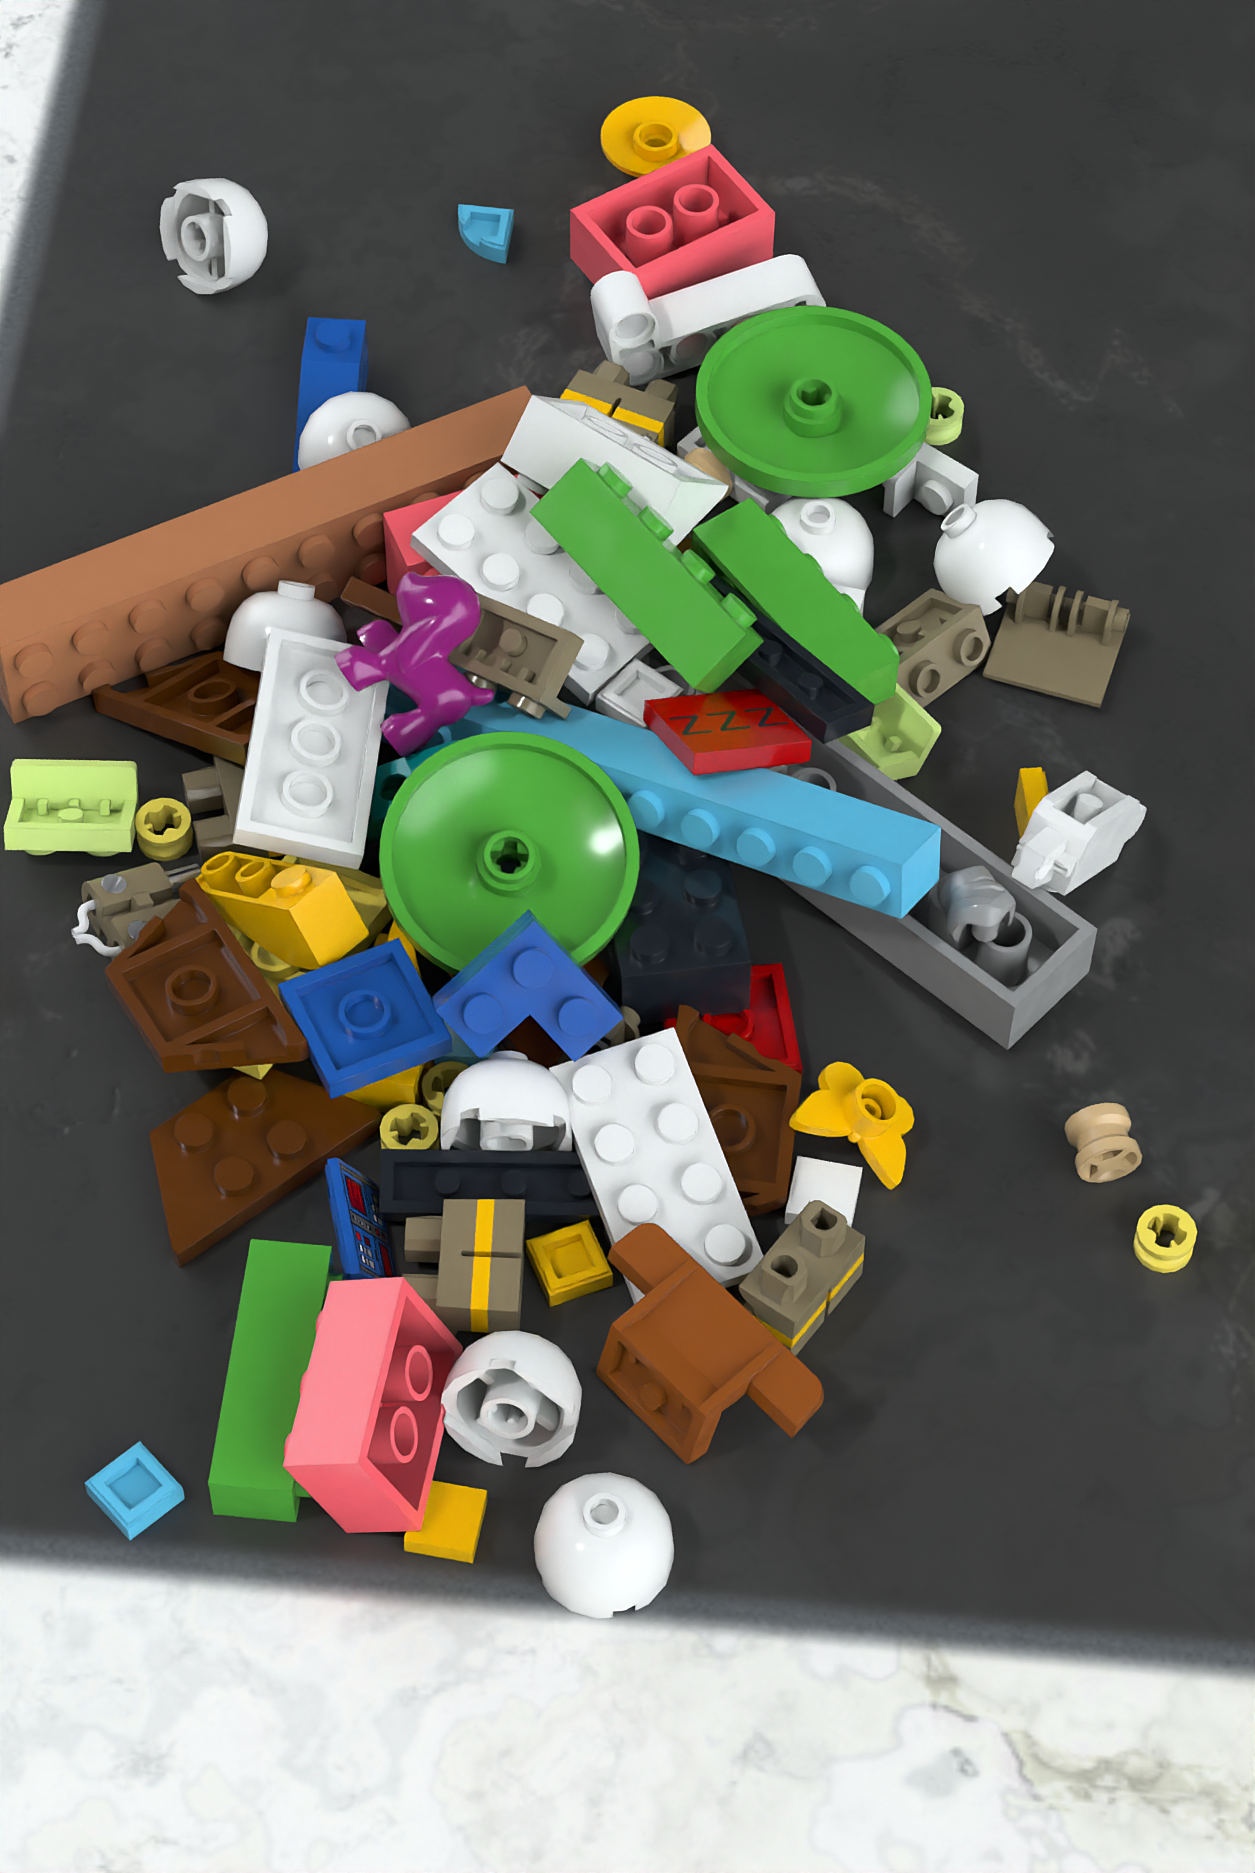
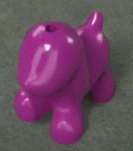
(436, 619)

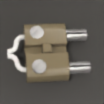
(126, 902)

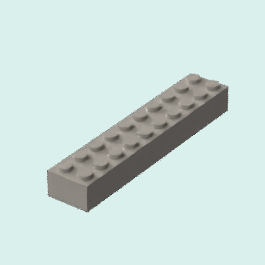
(992, 984)

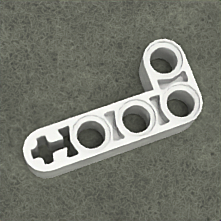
(682, 326)

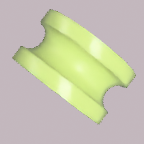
(945, 430)

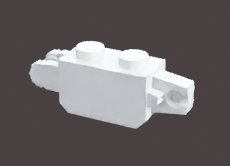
(1075, 834)

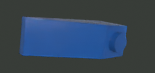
(331, 365)

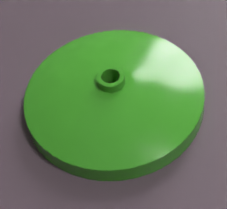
(813, 401)
(516, 803)

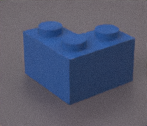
(525, 976)

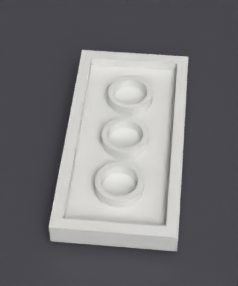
(511, 558)
(310, 754)
(657, 1154)

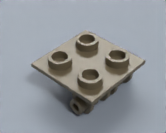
(1058, 643)

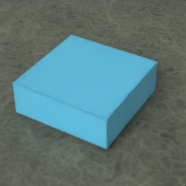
(134, 1490)

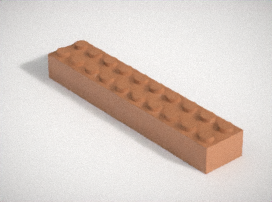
(182, 580)

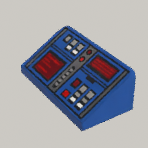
(358, 1230)

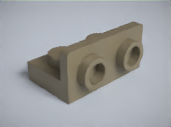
(936, 644)
(518, 658)

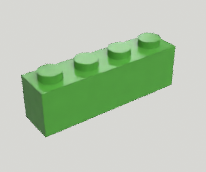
(648, 575)
(790, 588)
(269, 1355)

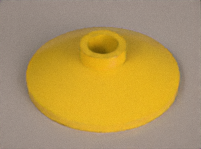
(652, 134)

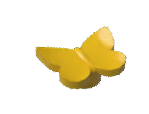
(864, 1112)

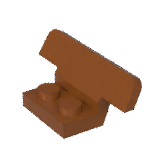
(695, 1350)

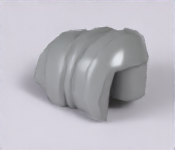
(977, 900)

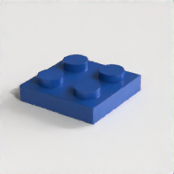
(365, 1018)

